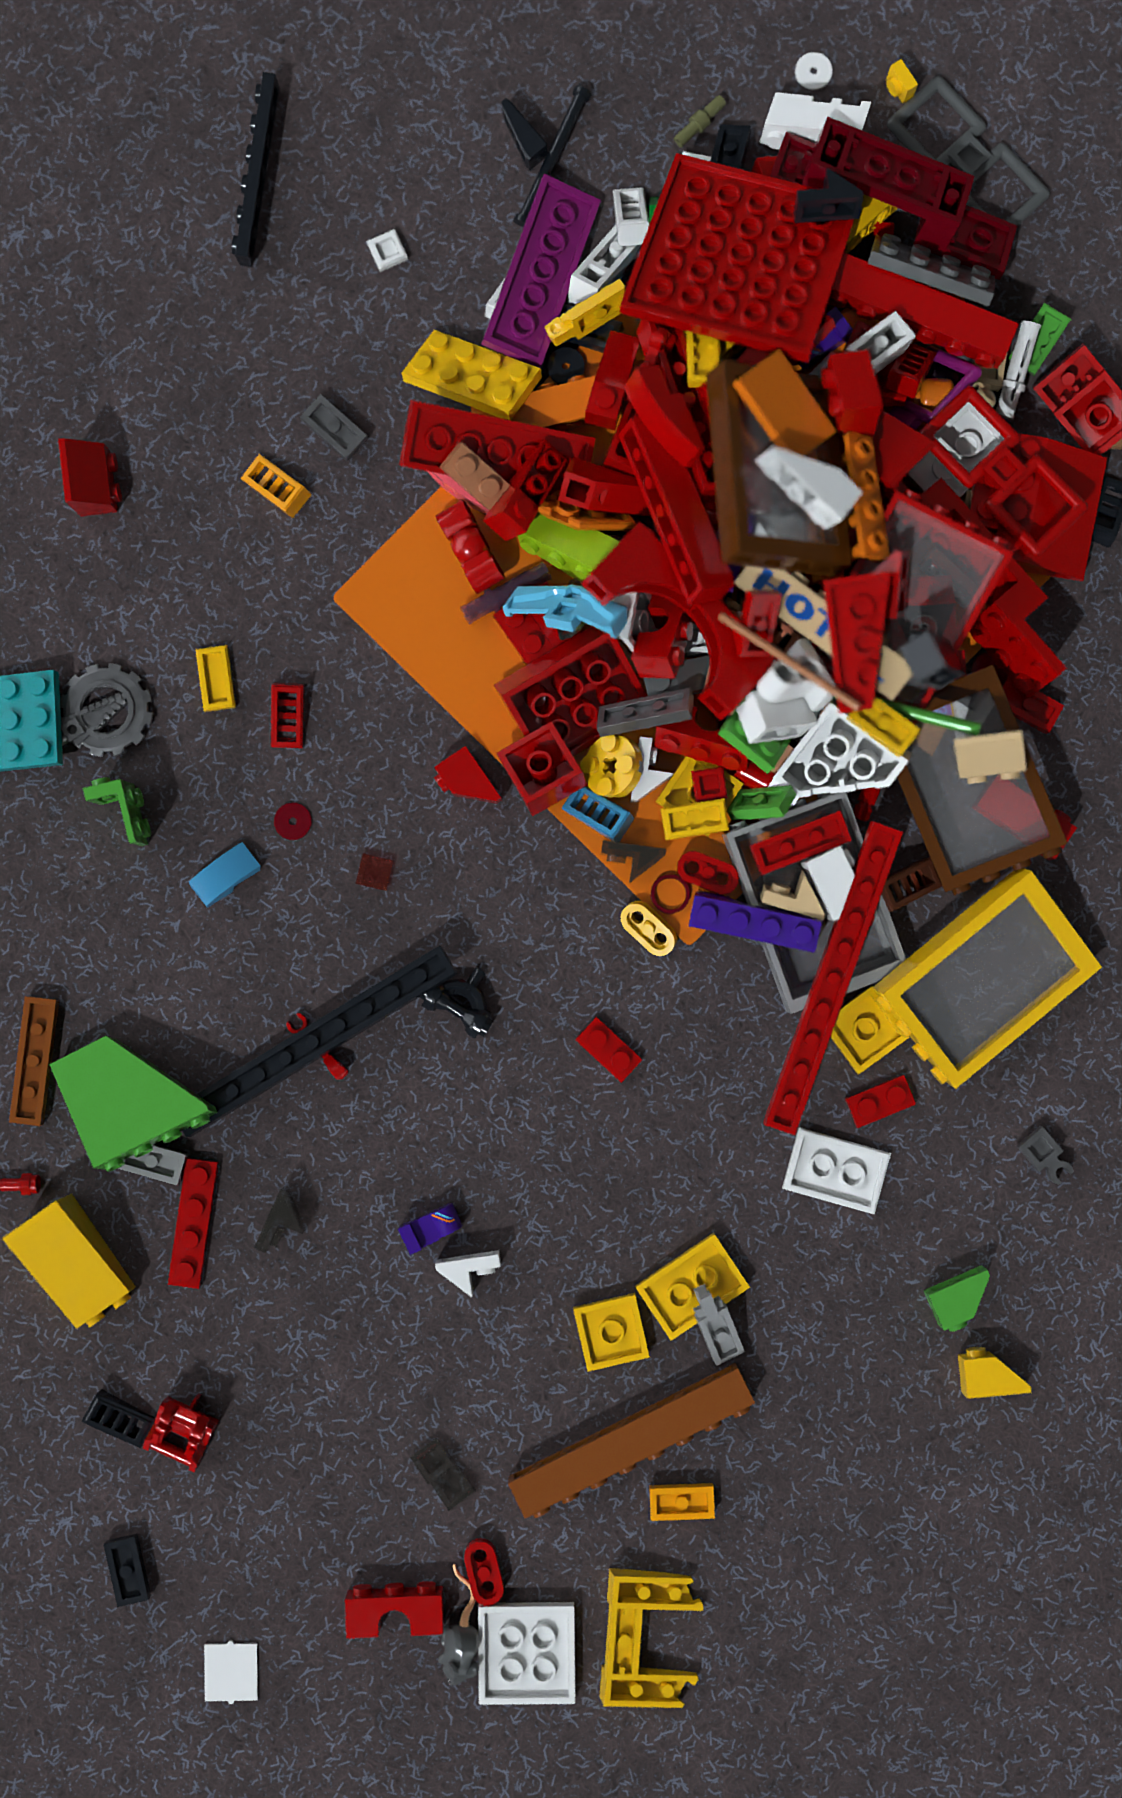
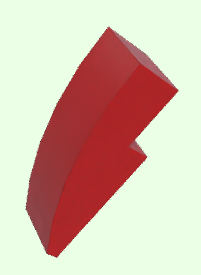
(664, 414)

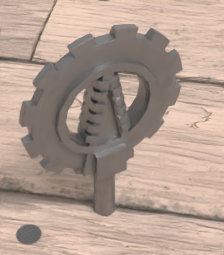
(83, 724)

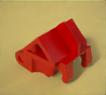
(186, 1422)

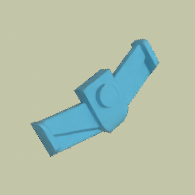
(567, 607)

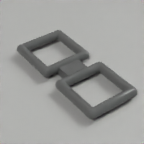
(967, 152)

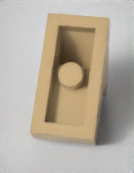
(801, 901)

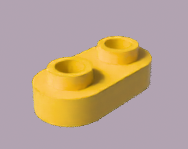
(646, 930)

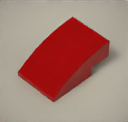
(1084, 400)

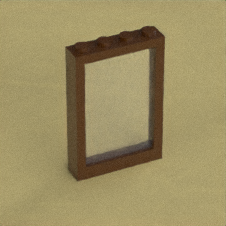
(754, 513)
(981, 825)

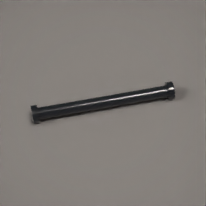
(581, 96)

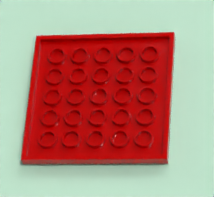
(734, 261)

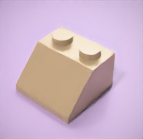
(990, 755)

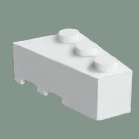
(805, 117)

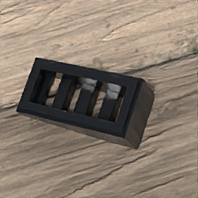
(527, 140)
(1106, 531)
(114, 1403)

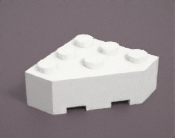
(838, 758)

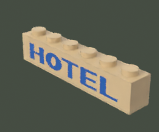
(809, 616)

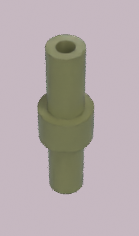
(699, 121)

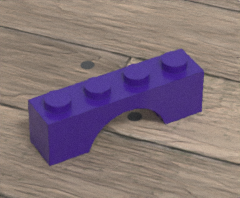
(752, 922)

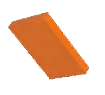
(784, 405)

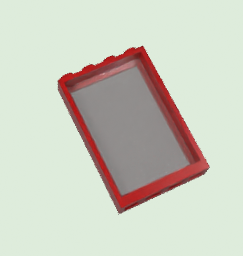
(946, 580)

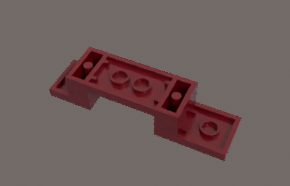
(906, 182)

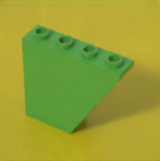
(124, 1102)

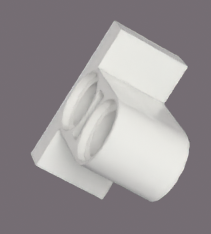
(785, 684)

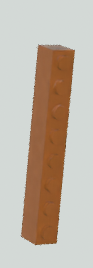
(630, 1441)

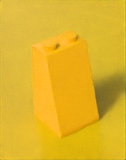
(71, 1261)

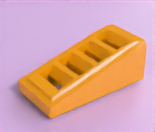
(291, 498)

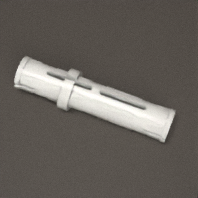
(1017, 369)

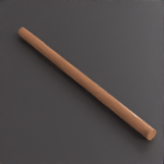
(789, 661)

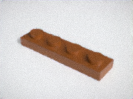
(33, 1061)

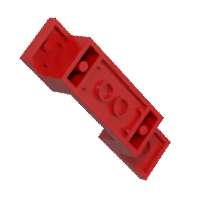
(1015, 596)

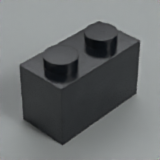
(932, 659)

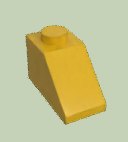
(987, 1376)

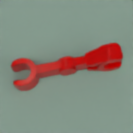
(656, 342)
(333, 1065)

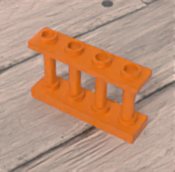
(868, 508)

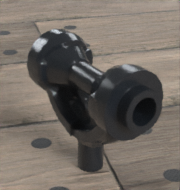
(474, 1019)

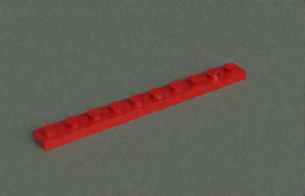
(832, 979)

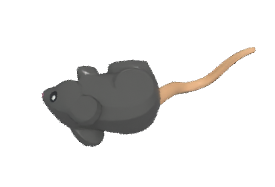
(460, 1644)

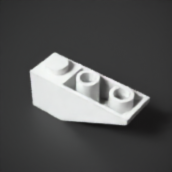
(815, 486)

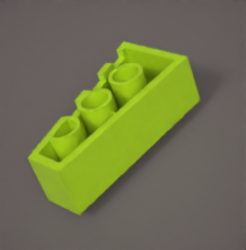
(566, 548)

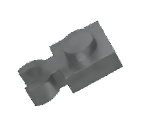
(1042, 1152)

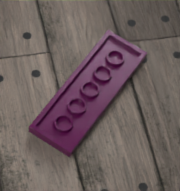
(540, 271)

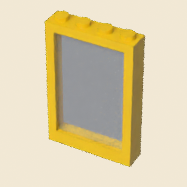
(986, 977)

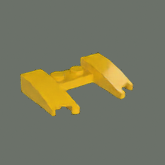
(621, 1677)

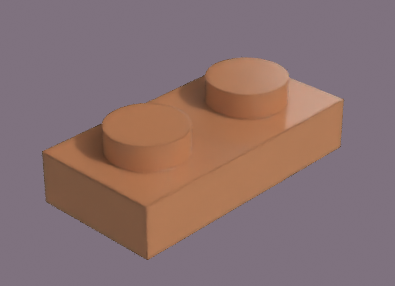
(474, 476)

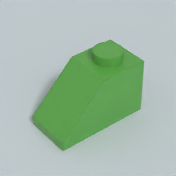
(957, 1298)

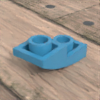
(223, 874)

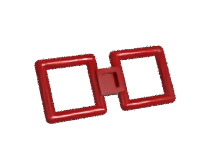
(1004, 472)

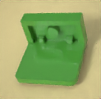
(130, 799)

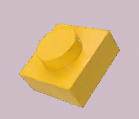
(901, 82)

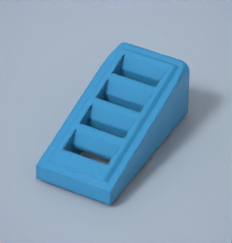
(619, 829)

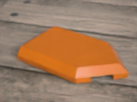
(584, 519)

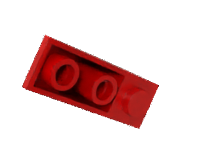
(601, 489)
(526, 492)

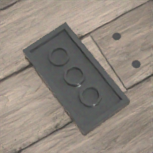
(940, 272)

